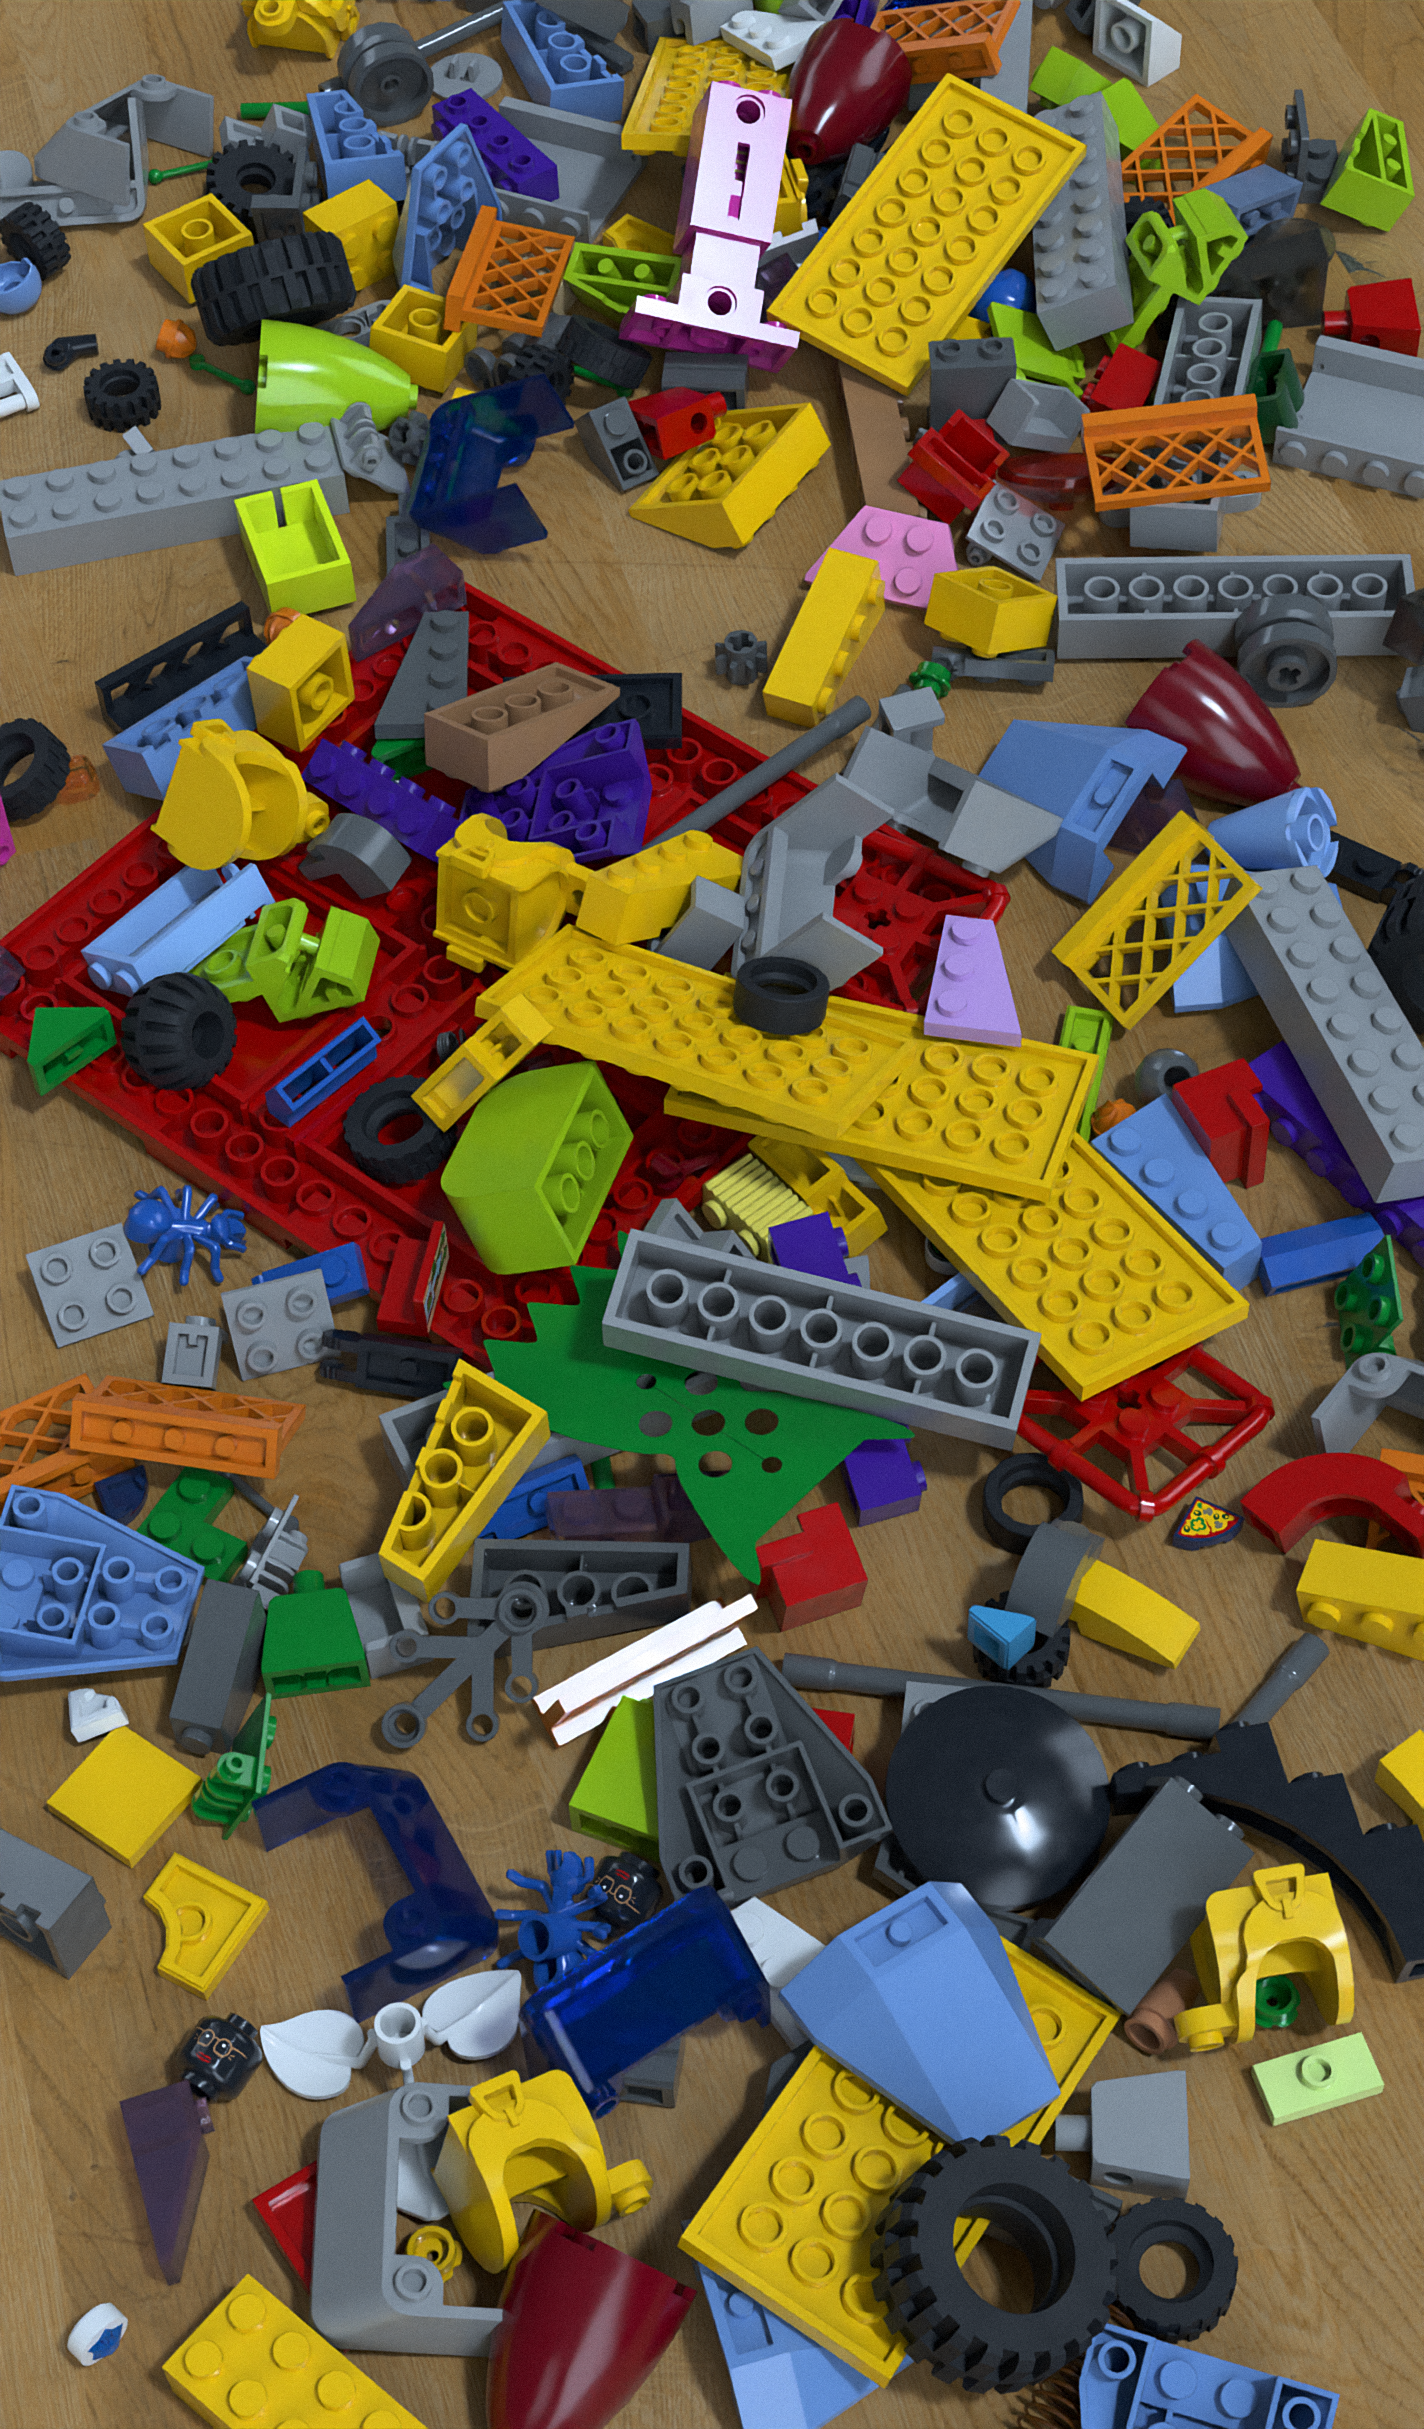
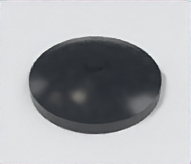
(997, 1796)

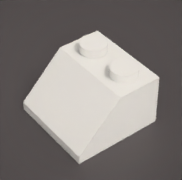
(1135, 41)

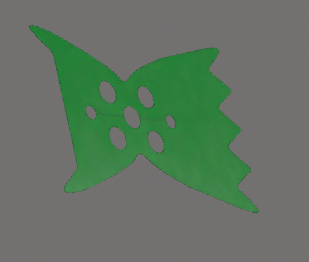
(596, 1400)

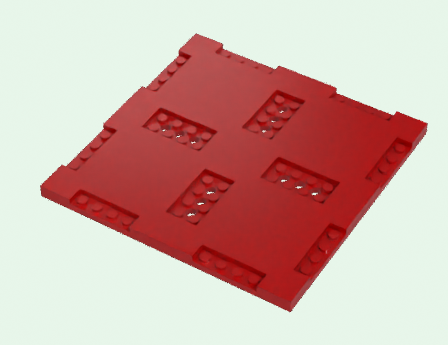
(303, 1179)

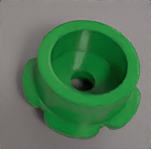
(931, 675)
(1287, 2000)

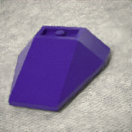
(582, 796)

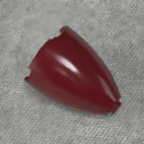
(844, 90)
(1228, 731)
(576, 2330)

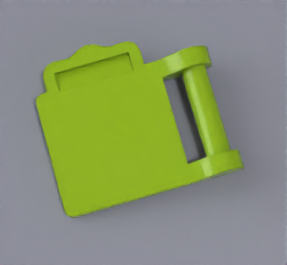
(1034, 349)

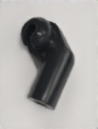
(66, 349)

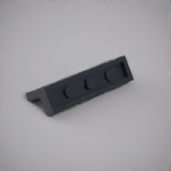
(179, 674)

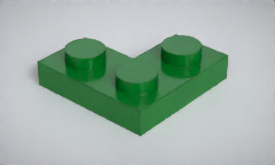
(185, 1520)

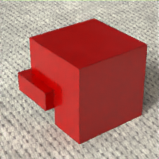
(953, 467)
(1227, 1120)
(812, 1570)

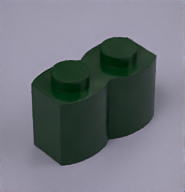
(1276, 392)

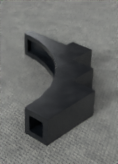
(1311, 1820)

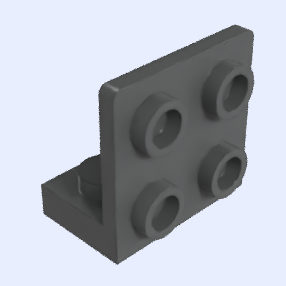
(1307, 159)
(282, 214)

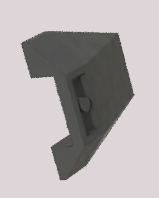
(754, 1784)

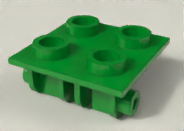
(1369, 1305)
(239, 1774)

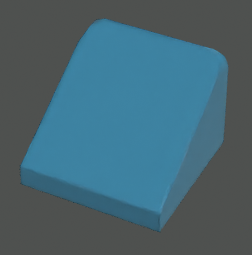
(1001, 1634)

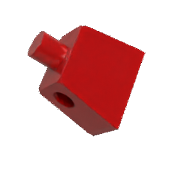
(1378, 317)
(677, 419)

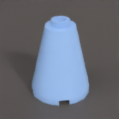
(1280, 832)

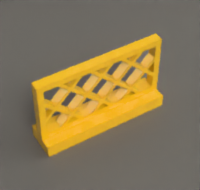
(1135, 898)

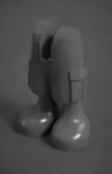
(488, 371)

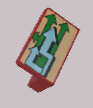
(414, 1283)

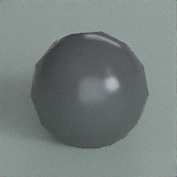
(1159, 1073)

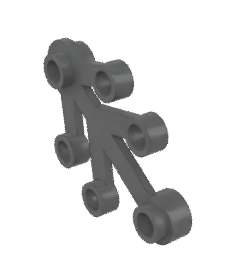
(473, 1656)

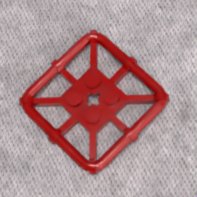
(909, 915)
(1155, 1422)

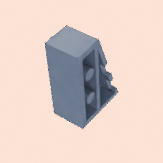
(1258, 197)

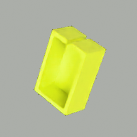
(298, 563)

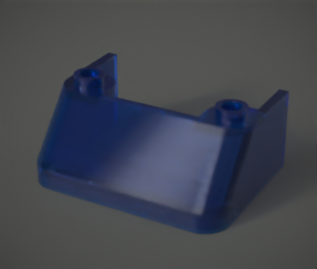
(463, 461)
(430, 1932)
(643, 1997)

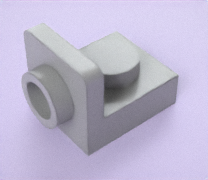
(193, 1353)

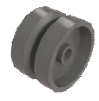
(385, 73)
(1286, 649)

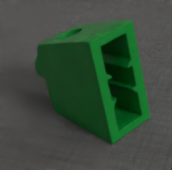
(312, 1641)

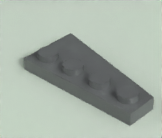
(429, 675)

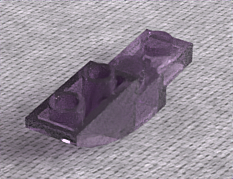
(628, 1514)

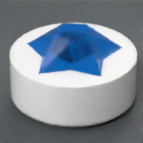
(97, 2334)

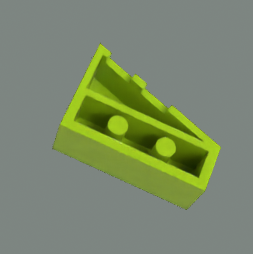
(1372, 173)
(613, 277)

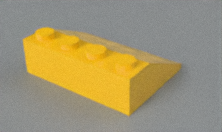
(737, 478)

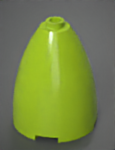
(319, 374)

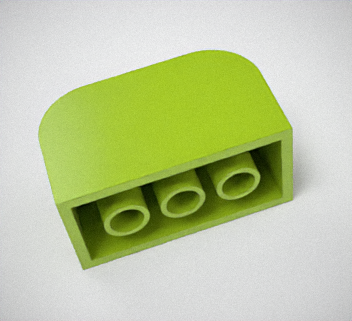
(537, 1167)

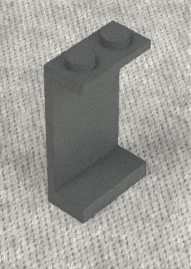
(1145, 1895)

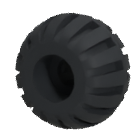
(178, 1032)

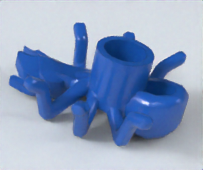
(172, 1230)
(555, 1937)

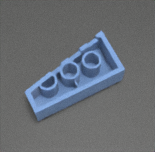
(556, 64)
(351, 148)
(150, 748)
(1177, 1179)

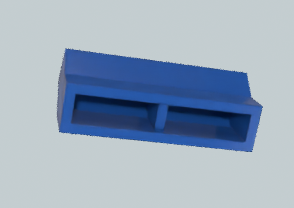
(319, 1067)
(1316, 1253)

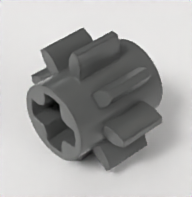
(408, 437)
(741, 657)

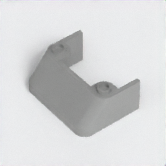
(93, 145)
(71, 206)
(949, 804)
(793, 878)
(1361, 1397)
(358, 2285)

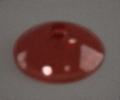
(1052, 478)

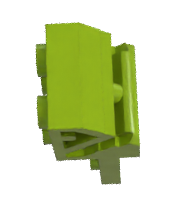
(1177, 258)
(296, 984)

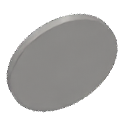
(466, 71)

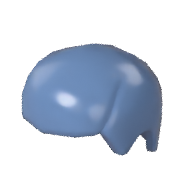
(19, 286)

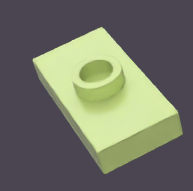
(1317, 2079)

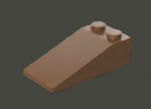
(513, 725)

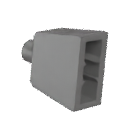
(1133, 2134)

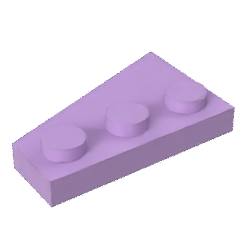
(971, 986)

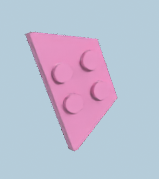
(906, 549)

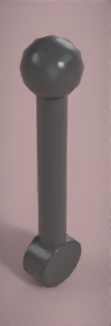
(292, 1522)

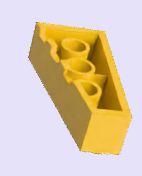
(825, 638)
(654, 887)
(461, 1478)
(1365, 1596)

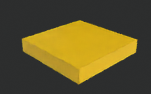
(125, 1795)

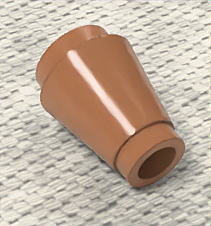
(1152, 2021)

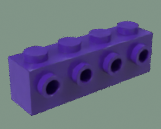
(506, 153)
(375, 795)

